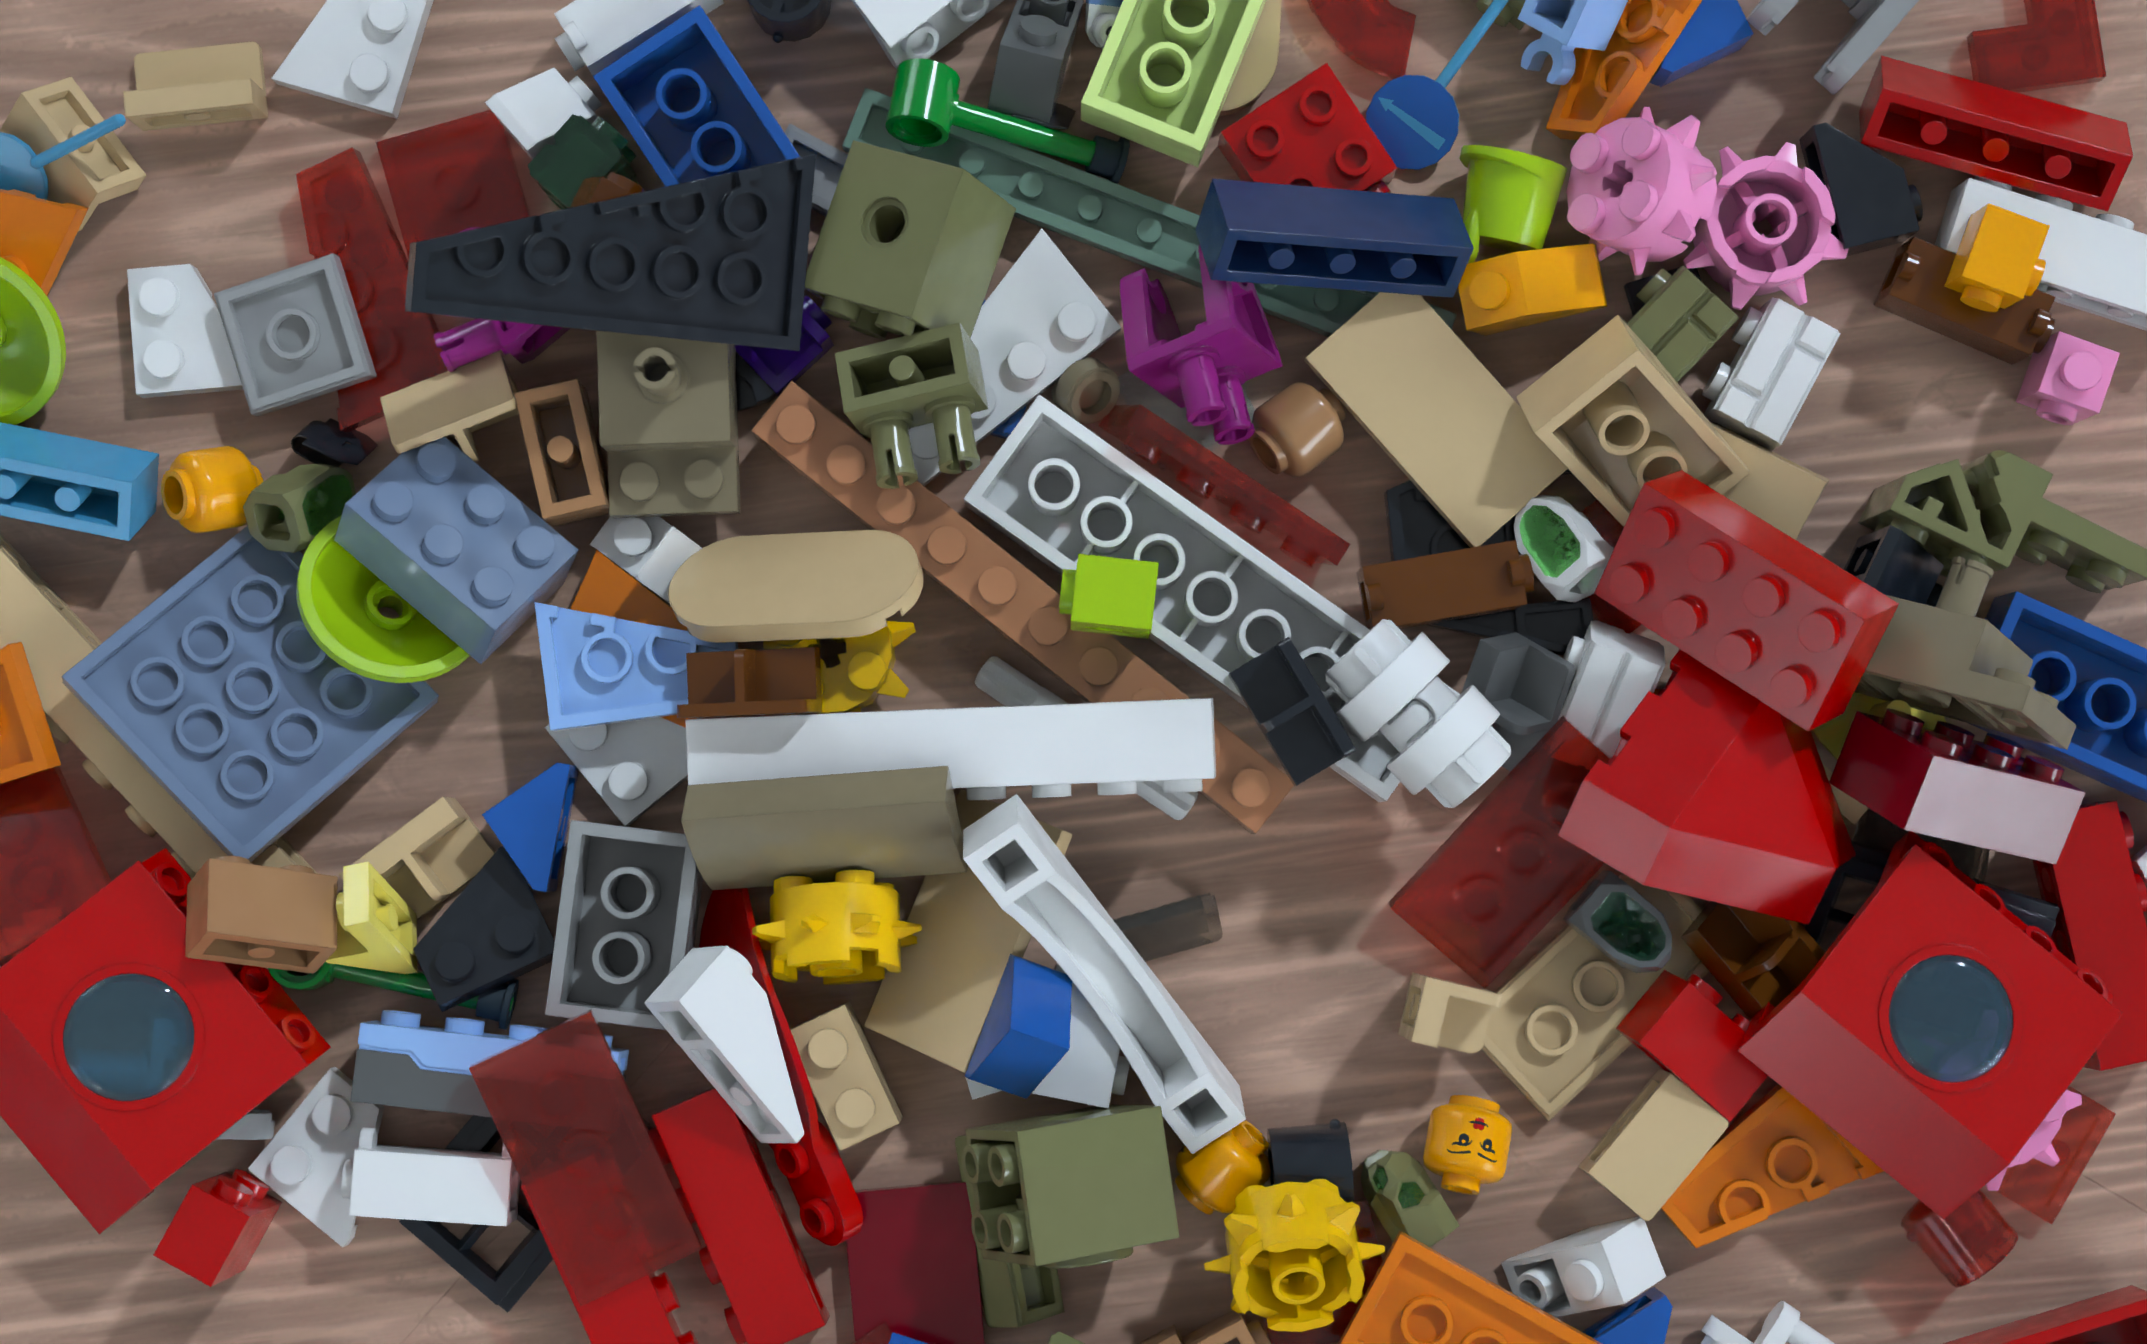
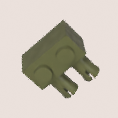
(909, 384)

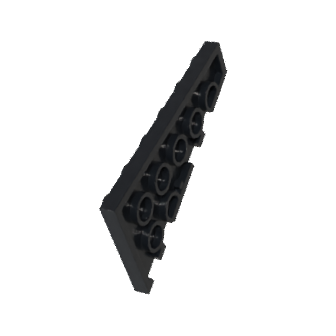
(671, 262)

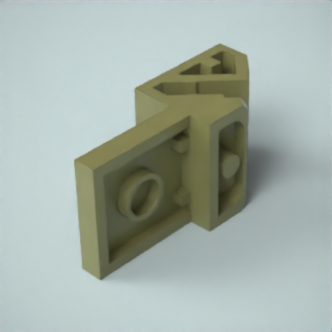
(1998, 511)

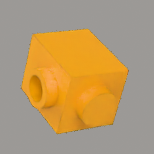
(1998, 259)

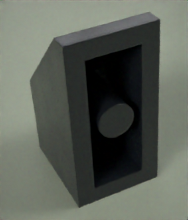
(1866, 190)
(1896, 566)

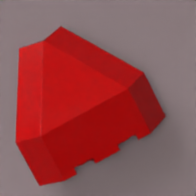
(1714, 800)

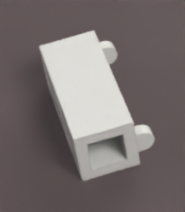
(608, 29)
(430, 1183)

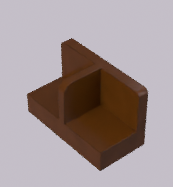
(753, 683)
(1752, 953)

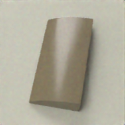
(824, 825)

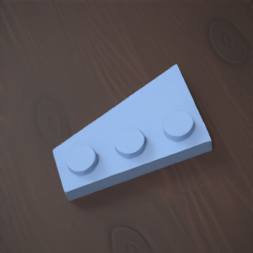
(612, 667)

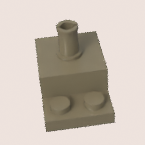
(668, 425)
(1962, 664)

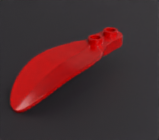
(813, 1165)

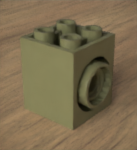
(907, 244)
(1071, 1186)

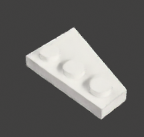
(358, 53)

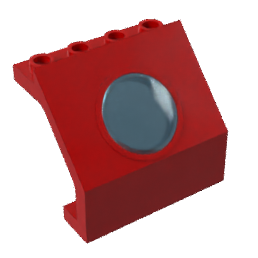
(1934, 1029)
(128, 1050)

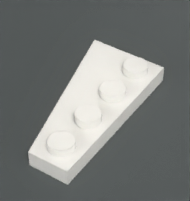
(1026, 339)

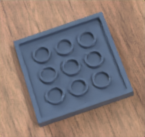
(238, 700)

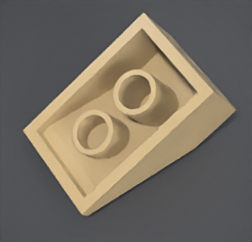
(1624, 421)

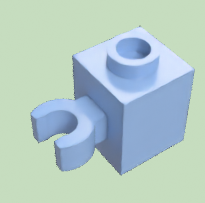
(1564, 27)

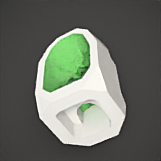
(1562, 547)

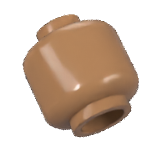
(1297, 429)

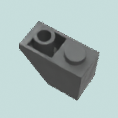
(1034, 57)

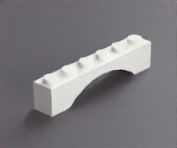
(1058, 909)

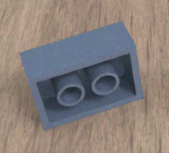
(455, 545)

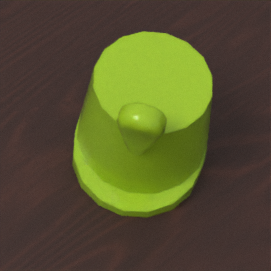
(1509, 197)

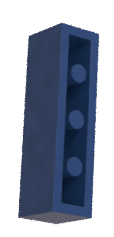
(1333, 238)

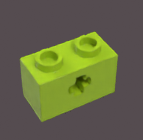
(1110, 595)

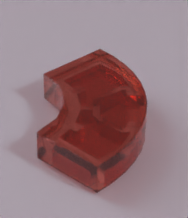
(1369, 32)

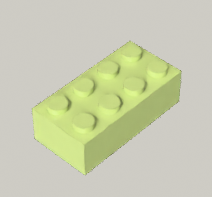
(1169, 71)

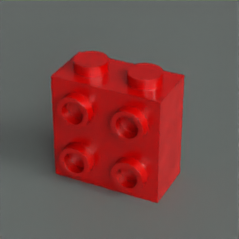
(1309, 139)

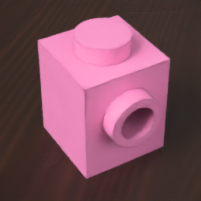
(2068, 379)

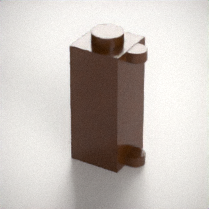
(1918, 294)
(1446, 585)

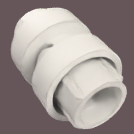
(1444, 755)

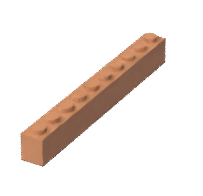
(1001, 590)

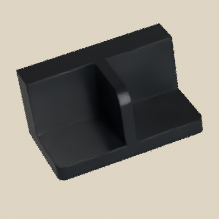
(1292, 712)

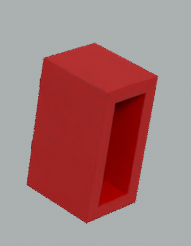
(1694, 1041)
(218, 1226)

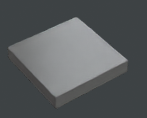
(295, 335)

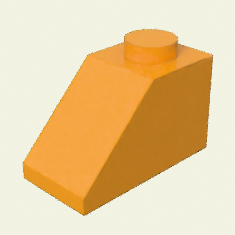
(1531, 288)

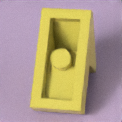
(373, 924)

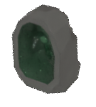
(1621, 924)

